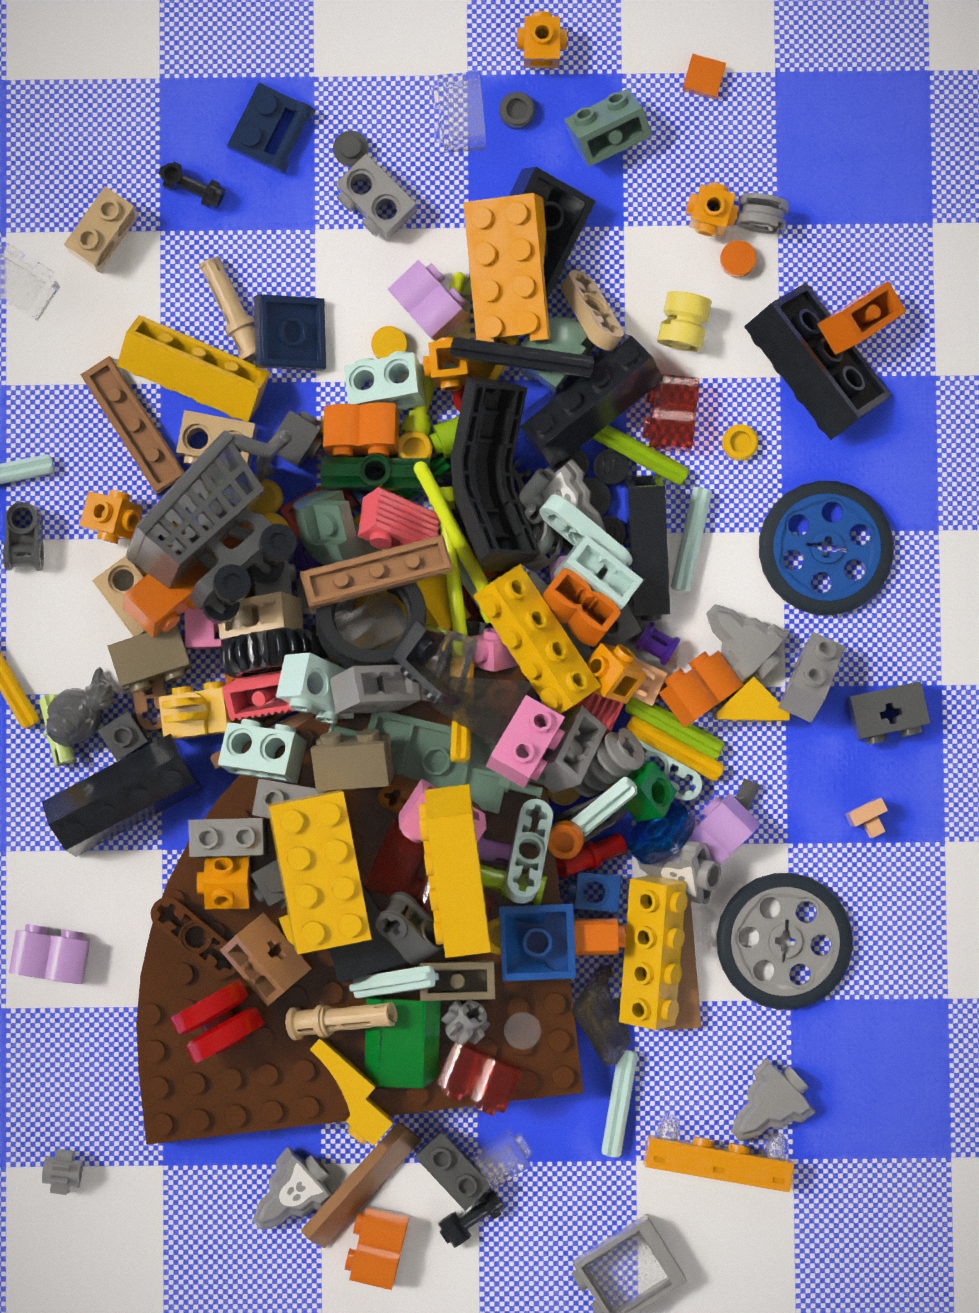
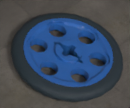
(856, 510)

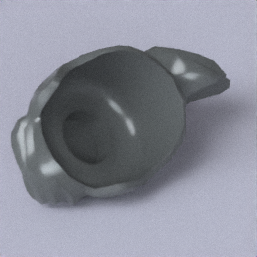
(78, 712)

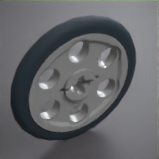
(744, 911)

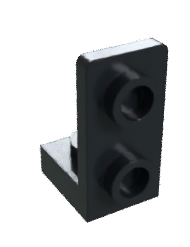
(413, 653)

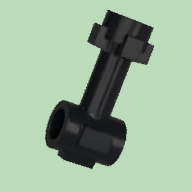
(175, 179)
(455, 1228)

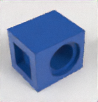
(611, 896)

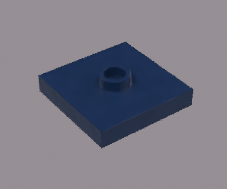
(290, 332)

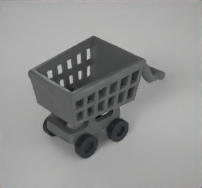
(237, 492)

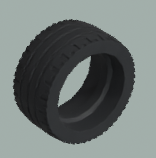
(348, 655)

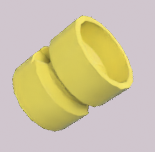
(684, 321)

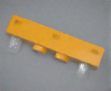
(728, 1164)

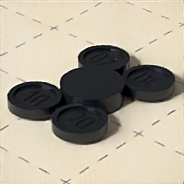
(610, 469)

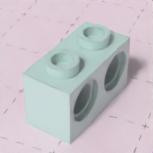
(384, 373)
(601, 571)
(307, 686)
(260, 758)

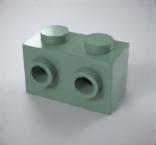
(608, 127)

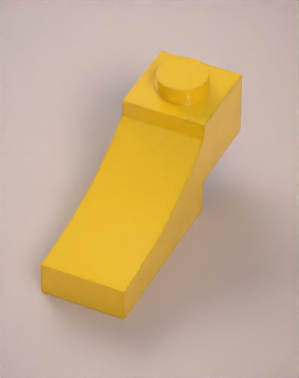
(366, 1118)

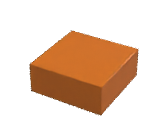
(704, 76)

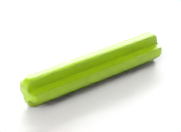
(642, 454)
(669, 724)

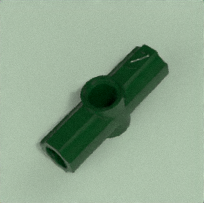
(351, 472)

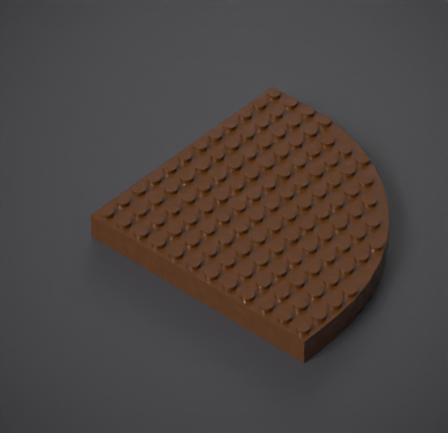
(279, 1080)

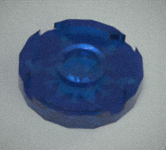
(661, 838)

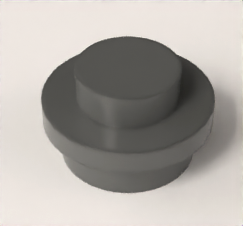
(350, 147)

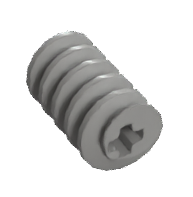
(613, 759)

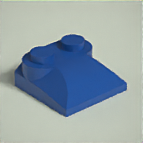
(537, 942)

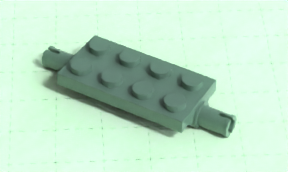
(423, 752)

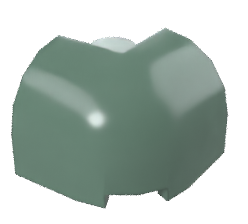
(565, 336)
(328, 528)

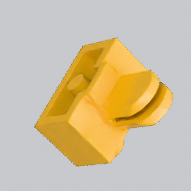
(194, 712)

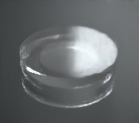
(522, 1030)

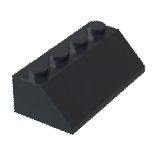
(564, 219)
(830, 386)
(585, 406)
(120, 796)

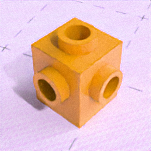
(541, 40)
(712, 222)
(434, 365)
(111, 515)
(615, 672)
(225, 882)

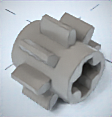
(465, 1022)
(62, 1171)

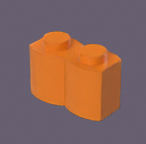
(361, 429)
(581, 609)
(701, 688)
(598, 936)
(378, 1247)

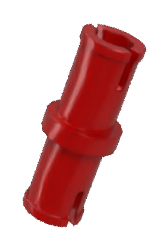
(592, 855)

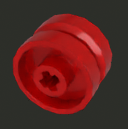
(218, 1022)

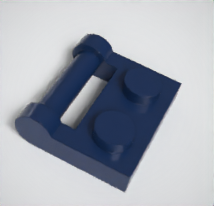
(261, 122)

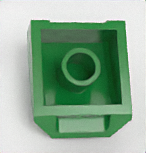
(409, 1050)

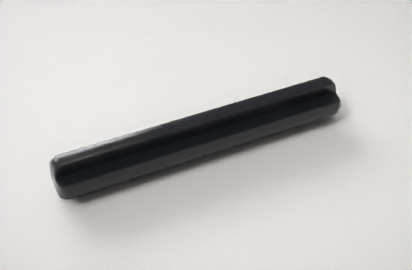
(522, 357)

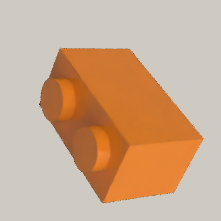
(862, 317)

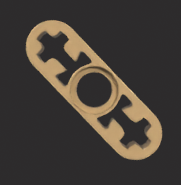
(592, 310)

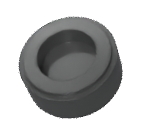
(516, 110)

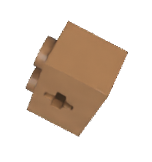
(265, 959)

